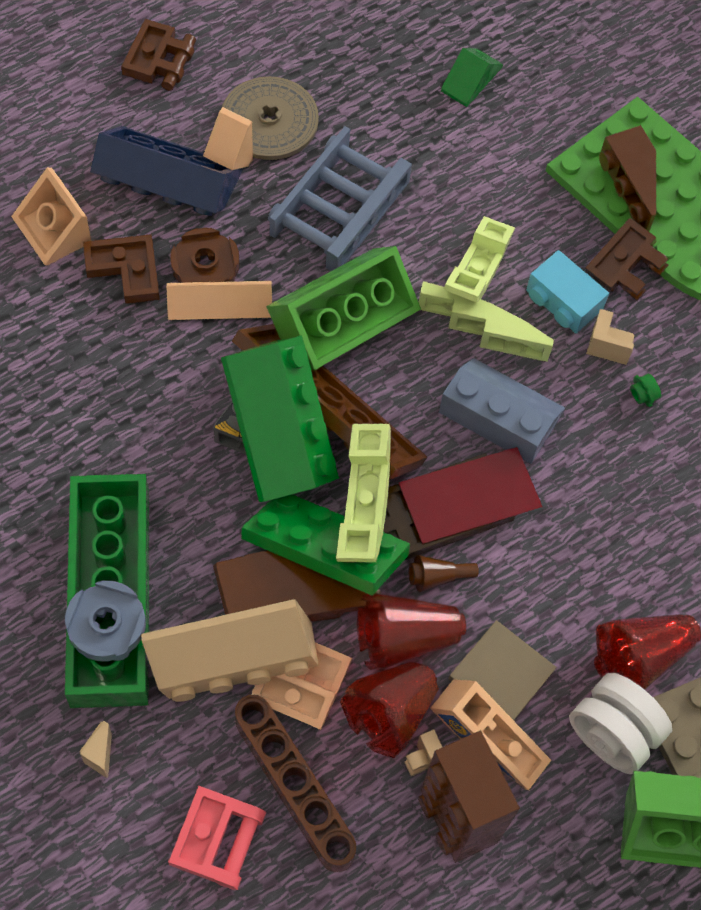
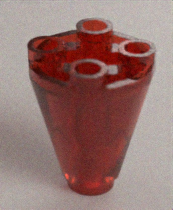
(644, 646)

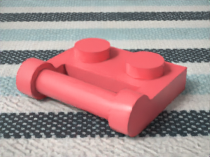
(204, 832)

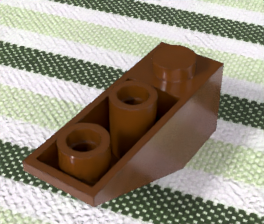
(632, 166)

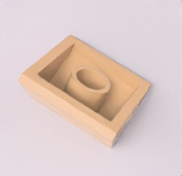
(52, 219)

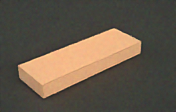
(218, 300)

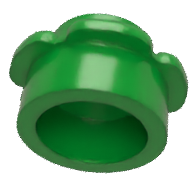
(645, 389)

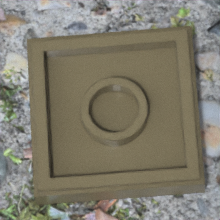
(505, 669)

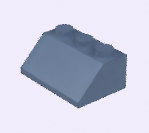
(500, 409)

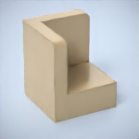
(609, 341)

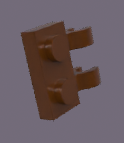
(622, 254)

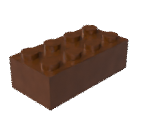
(467, 797)

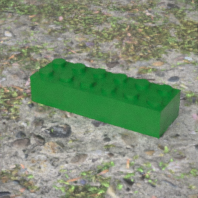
(108, 545)

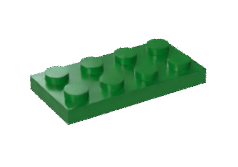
(310, 538)

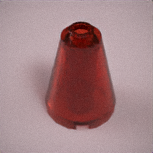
(405, 628)

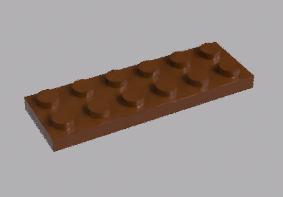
(342, 406)

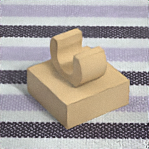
(420, 760)

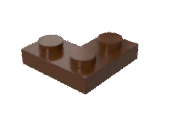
(125, 256)

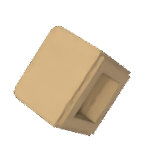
(97, 749)

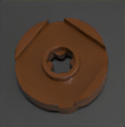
(200, 243)

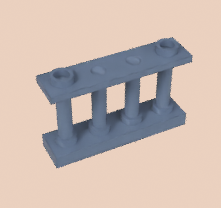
(355, 225)

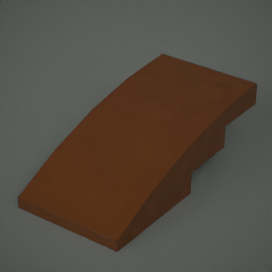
(271, 579)

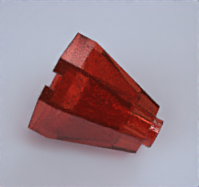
(390, 705)

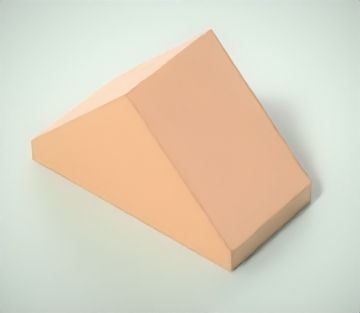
(231, 141)

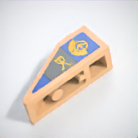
(469, 708)

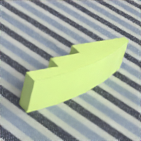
(498, 328)

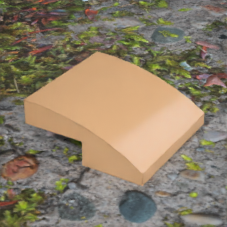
(311, 694)

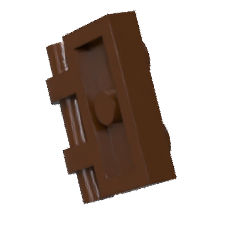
(149, 51)

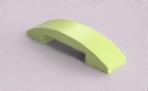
(481, 260)
(367, 494)

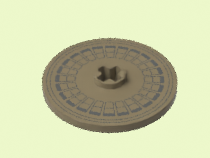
(293, 110)

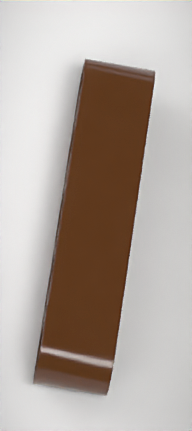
(288, 764)

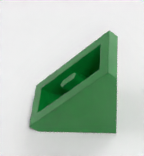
(470, 75)

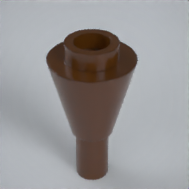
(433, 572)

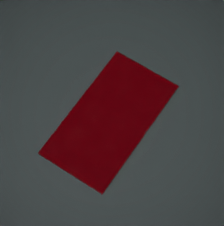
(470, 495)

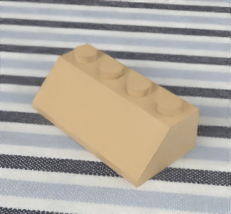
(231, 650)

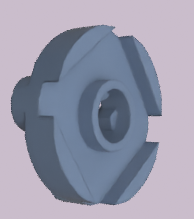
(108, 643)

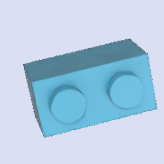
(566, 292)

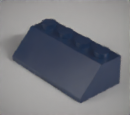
(163, 169)

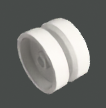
(621, 723)

